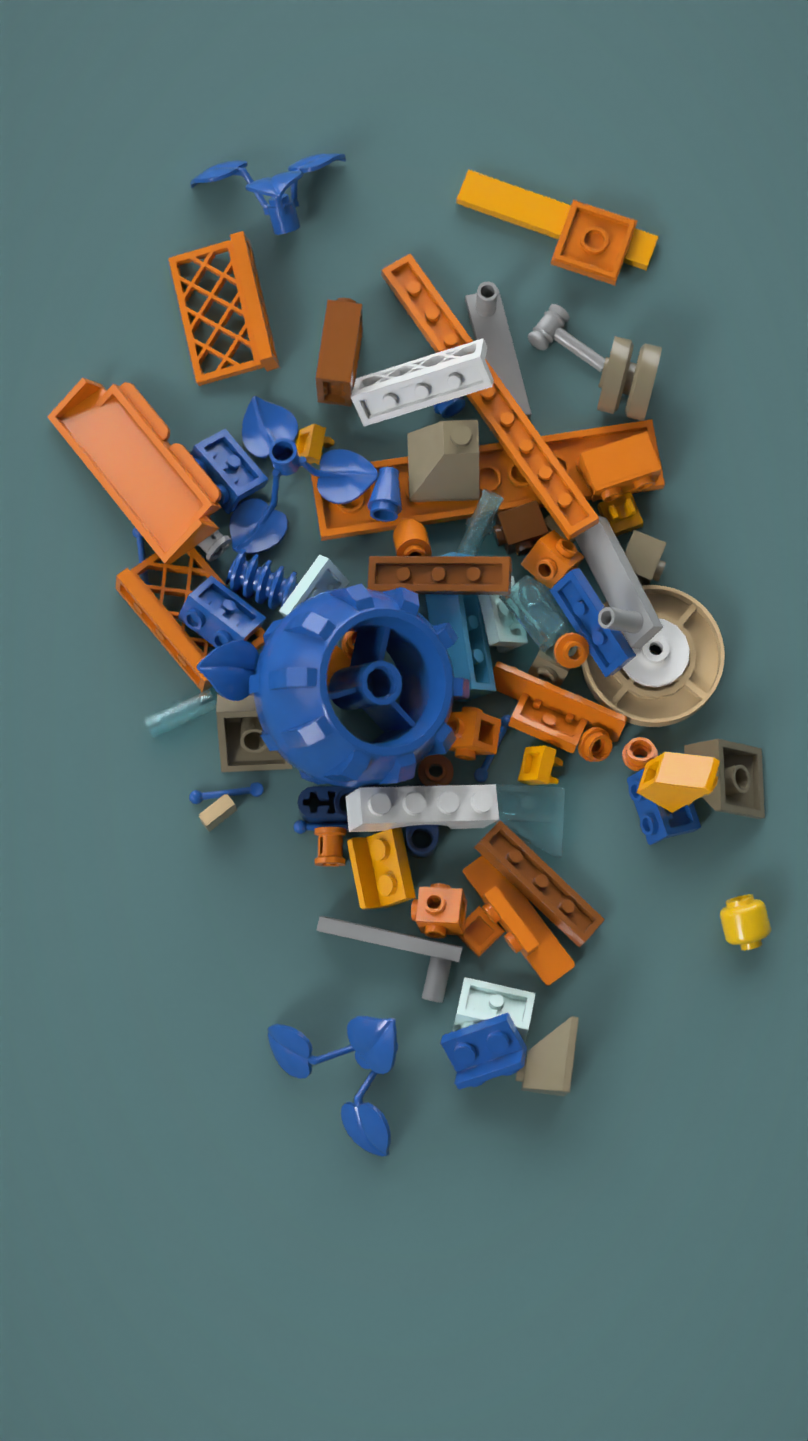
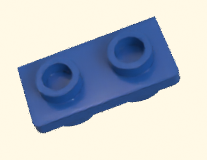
(229, 468)
(219, 614)
(658, 822)
(485, 1051)

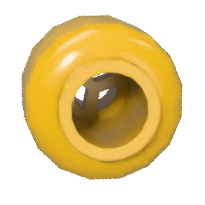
(745, 921)

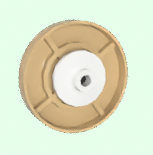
(675, 681)

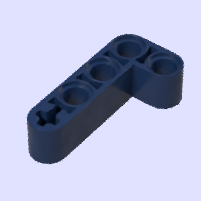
(339, 793)

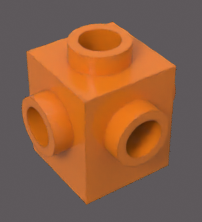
(552, 559)
(474, 733)
(440, 910)

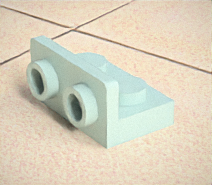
(319, 578)
(500, 624)
(487, 1000)

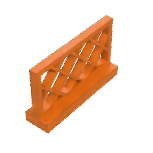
(252, 304)
(163, 622)

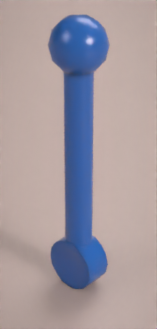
(141, 553)
(481, 774)
(255, 789)
(301, 826)

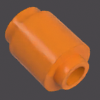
(411, 539)

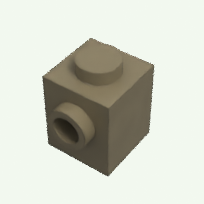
(644, 556)

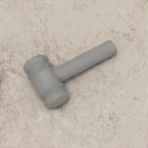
(551, 328)

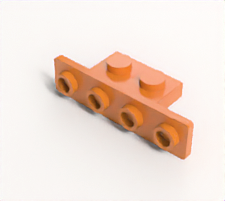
(551, 711)
(520, 920)

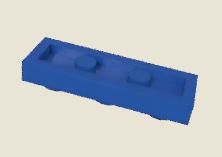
(582, 610)

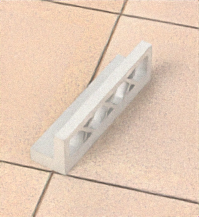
(422, 383)

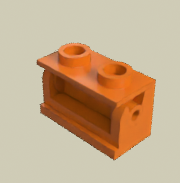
(620, 467)

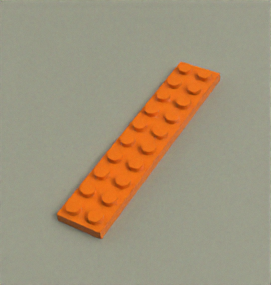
(496, 474)

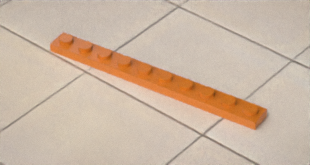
(495, 403)

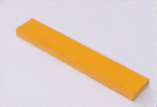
(537, 212)

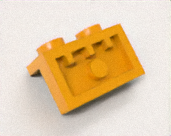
(381, 869)

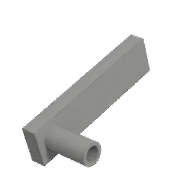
(490, 323)
(629, 605)
(441, 953)

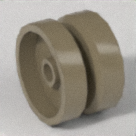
(628, 378)

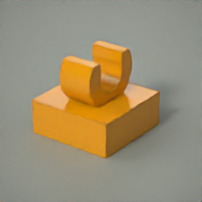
(311, 441)
(621, 514)
(538, 764)

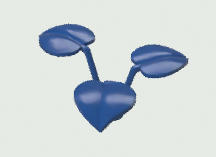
(281, 208)
(272, 433)
(230, 668)
(375, 1050)

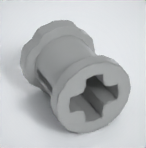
(215, 545)

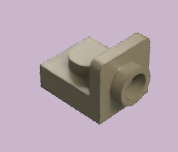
(548, 669)

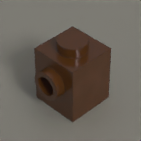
(520, 528)

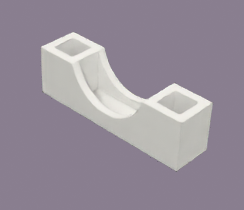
(397, 807)

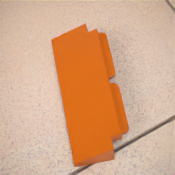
(146, 476)

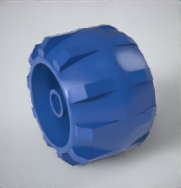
(297, 707)

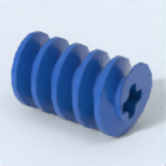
(260, 580)

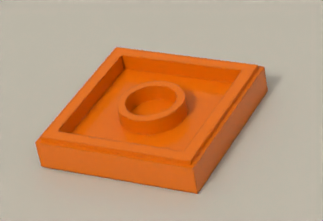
(594, 242)

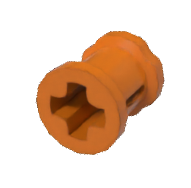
(330, 846)

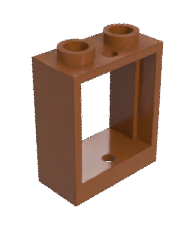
(339, 351)

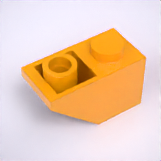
(678, 779)

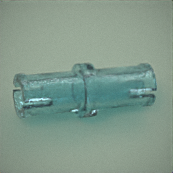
(480, 523)
(181, 713)

